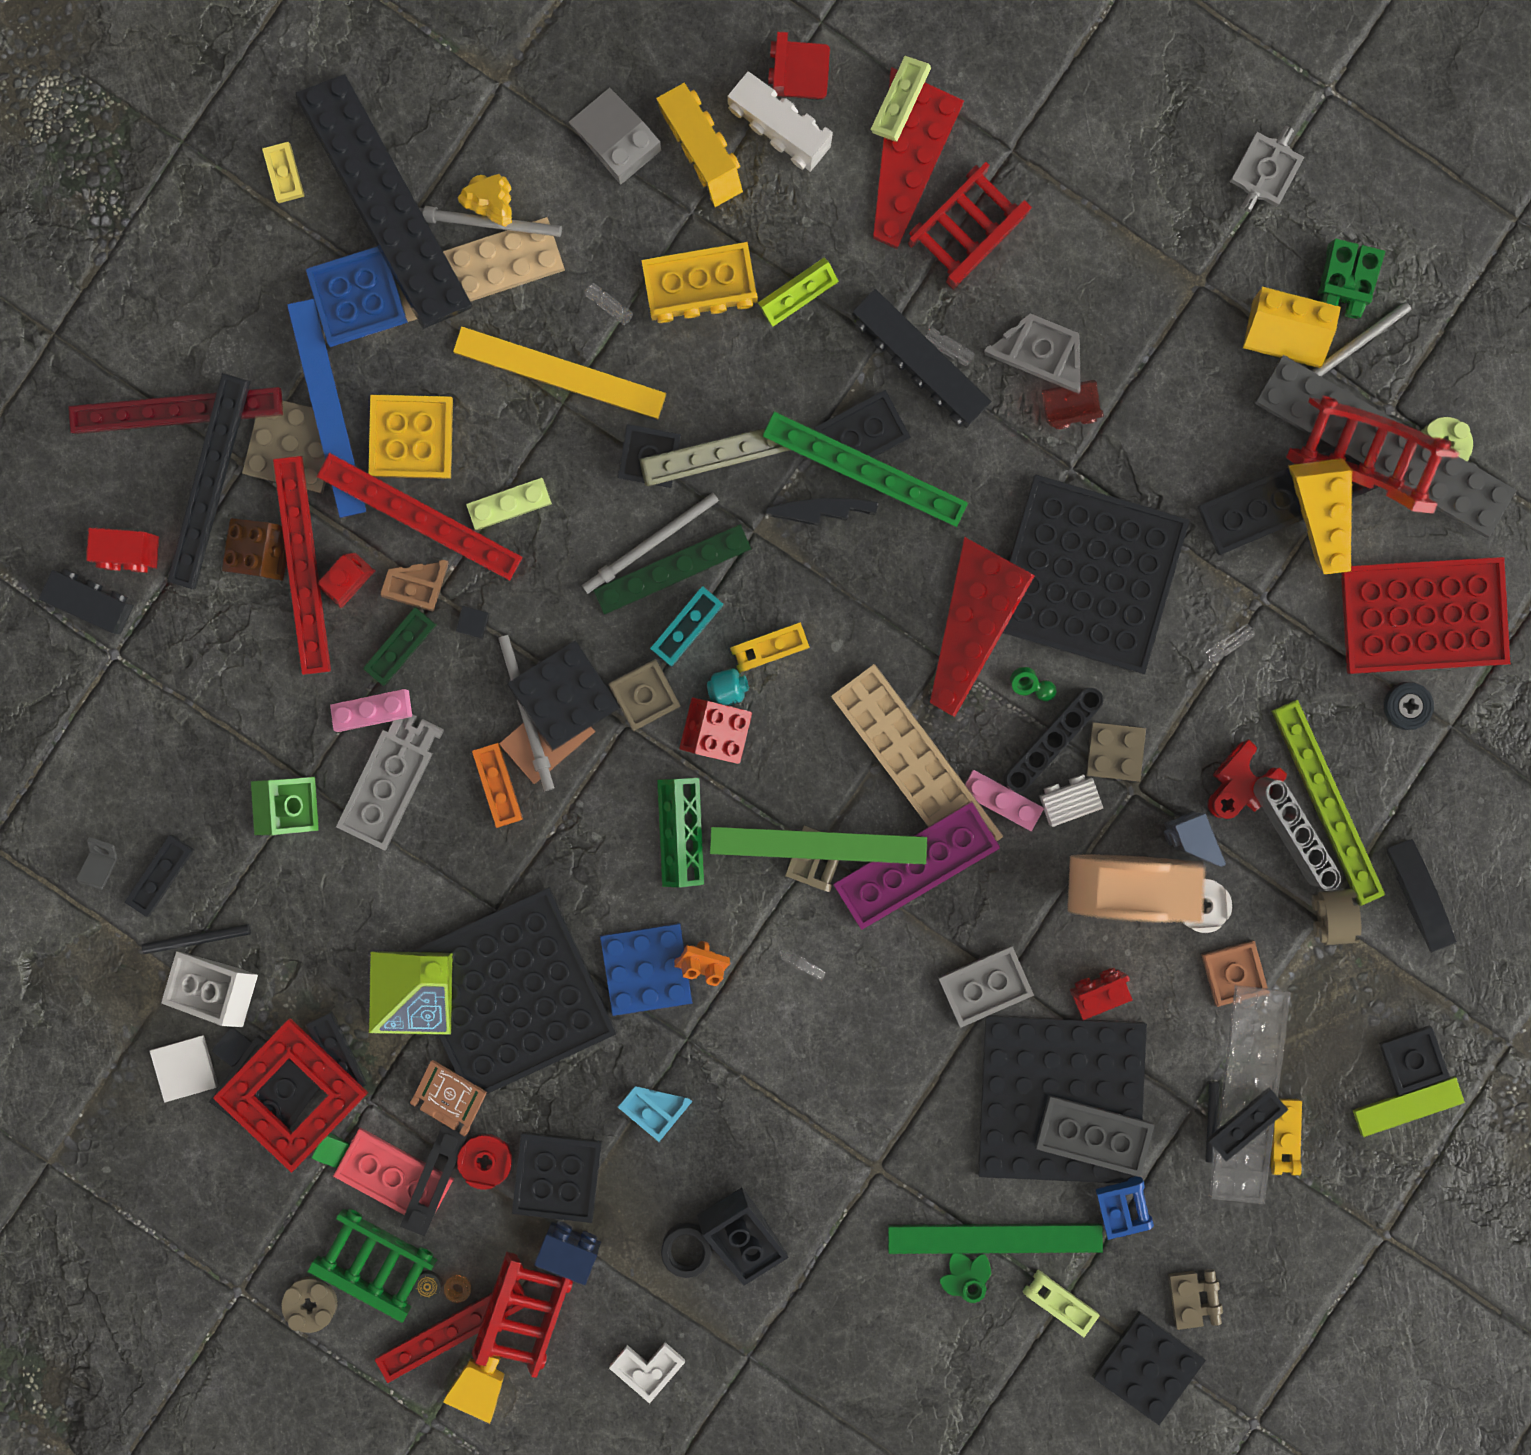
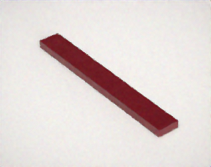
(166, 411)

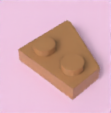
(415, 585)

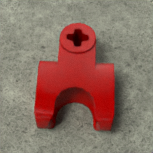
(1238, 782)

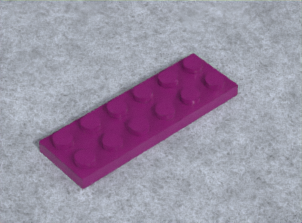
(951, 847)

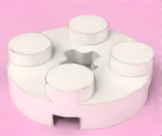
(1218, 912)

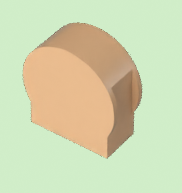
(1136, 888)

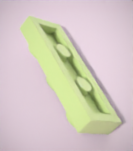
(900, 98)
(509, 504)

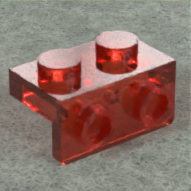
(1069, 407)

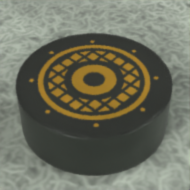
(428, 1285)

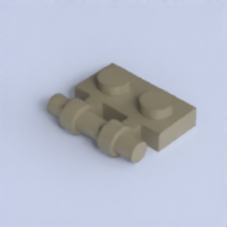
(1186, 1299)

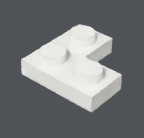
(650, 1376)

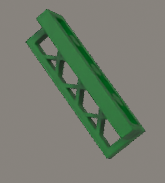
(675, 832)

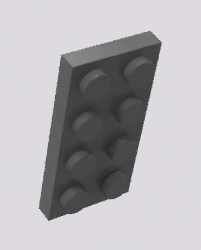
(1094, 1136)

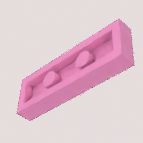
(371, 710)
(1003, 800)

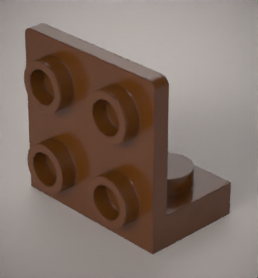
(255, 549)

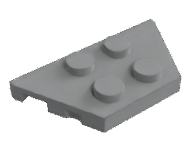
(1042, 351)

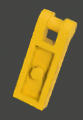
(771, 647)
(1287, 1139)

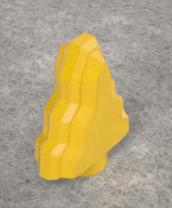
(489, 198)

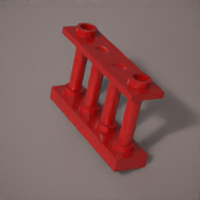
(994, 232)
(504, 1296)

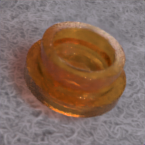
(455, 1296)

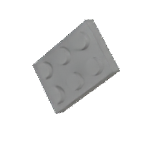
(985, 986)

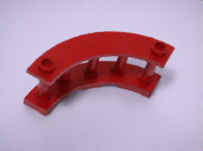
(1414, 499)

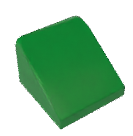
(331, 1150)

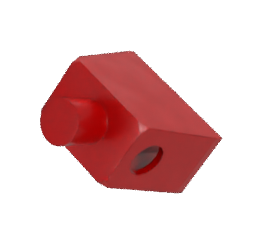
(345, 578)

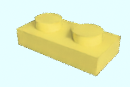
(283, 172)

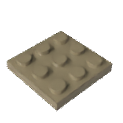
(283, 437)

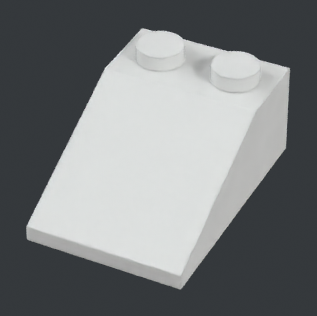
(209, 989)

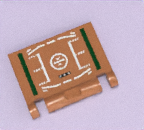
(448, 1097)

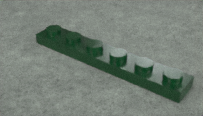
(672, 569)

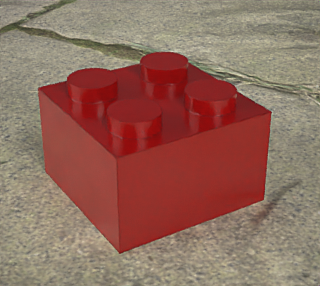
(123, 548)

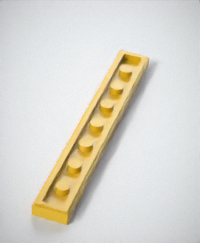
(559, 373)

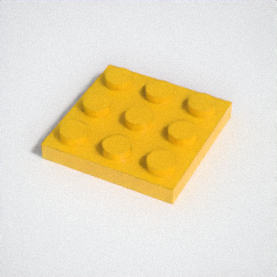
(410, 436)

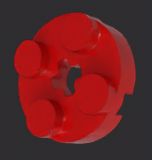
(472, 1170)

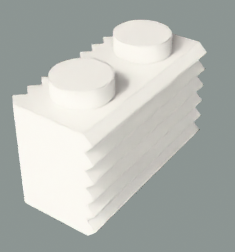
(1071, 800)

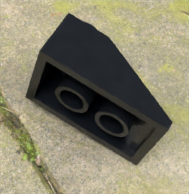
(741, 1236)

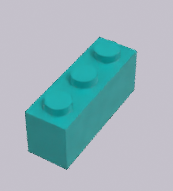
(687, 626)

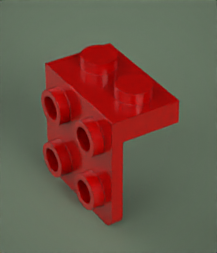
(799, 68)

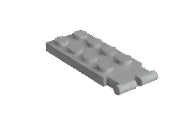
(389, 781)

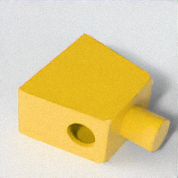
(477, 1389)

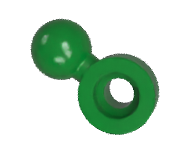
(1044, 690)

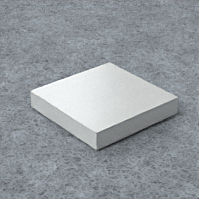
(184, 1068)

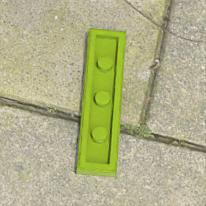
(1408, 1106)

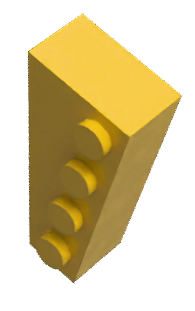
(701, 143)
(1325, 502)

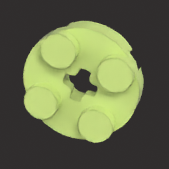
(1455, 431)

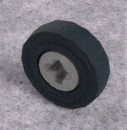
(1419, 697)

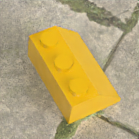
(1291, 327)

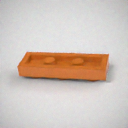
(497, 785)

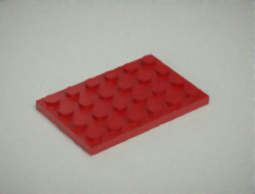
(1425, 615)

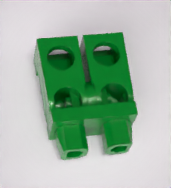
(1350, 276)

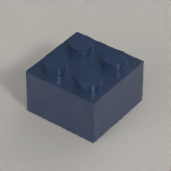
(568, 1252)

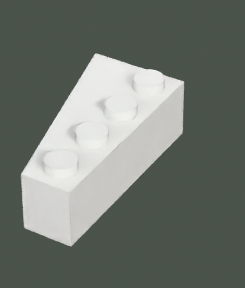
(779, 122)

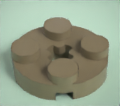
(299, 1317)

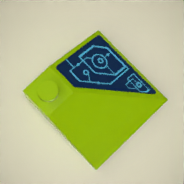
(410, 992)

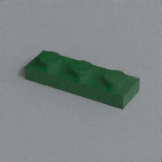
(399, 646)

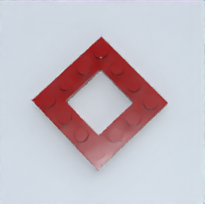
(294, 1044)

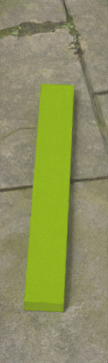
(1328, 802)

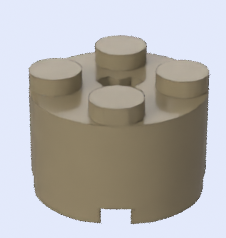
(1337, 917)

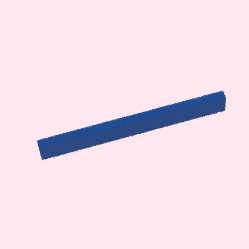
(323, 394)

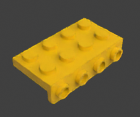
(699, 282)

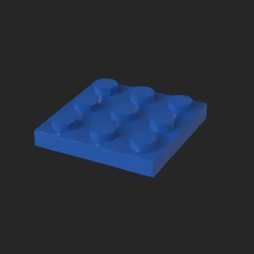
(356, 296)
(643, 969)

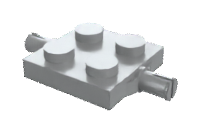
(1267, 169)

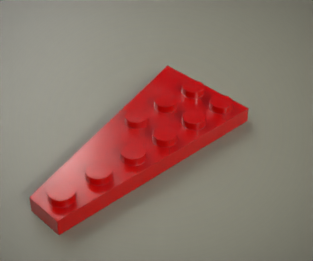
(911, 160)
(980, 609)

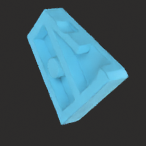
(653, 1110)

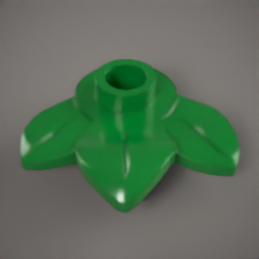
(964, 1273)

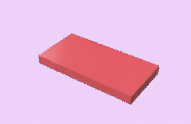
(386, 1172)

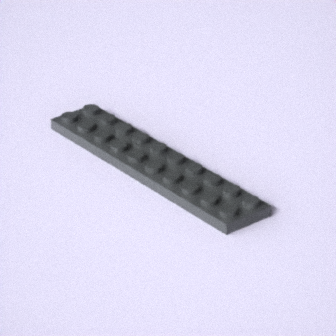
(1457, 485)

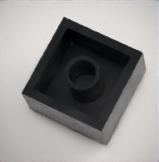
(642, 443)

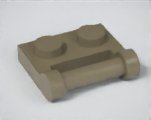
(804, 870)

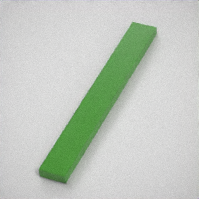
(818, 845)

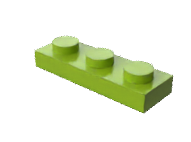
(798, 292)

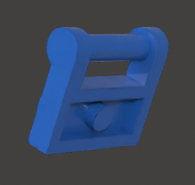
(1116, 1212)

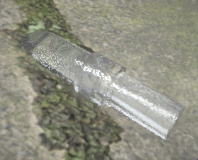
(802, 964)

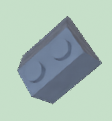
(1195, 837)

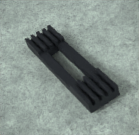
(418, 1216)

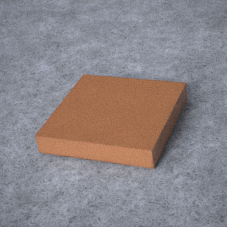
(1233, 967)

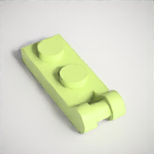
(1061, 1304)

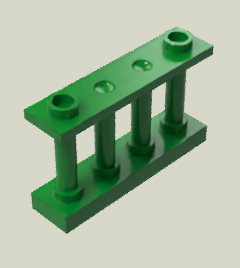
(350, 1280)

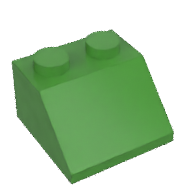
(284, 806)

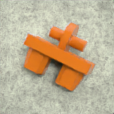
(702, 961)

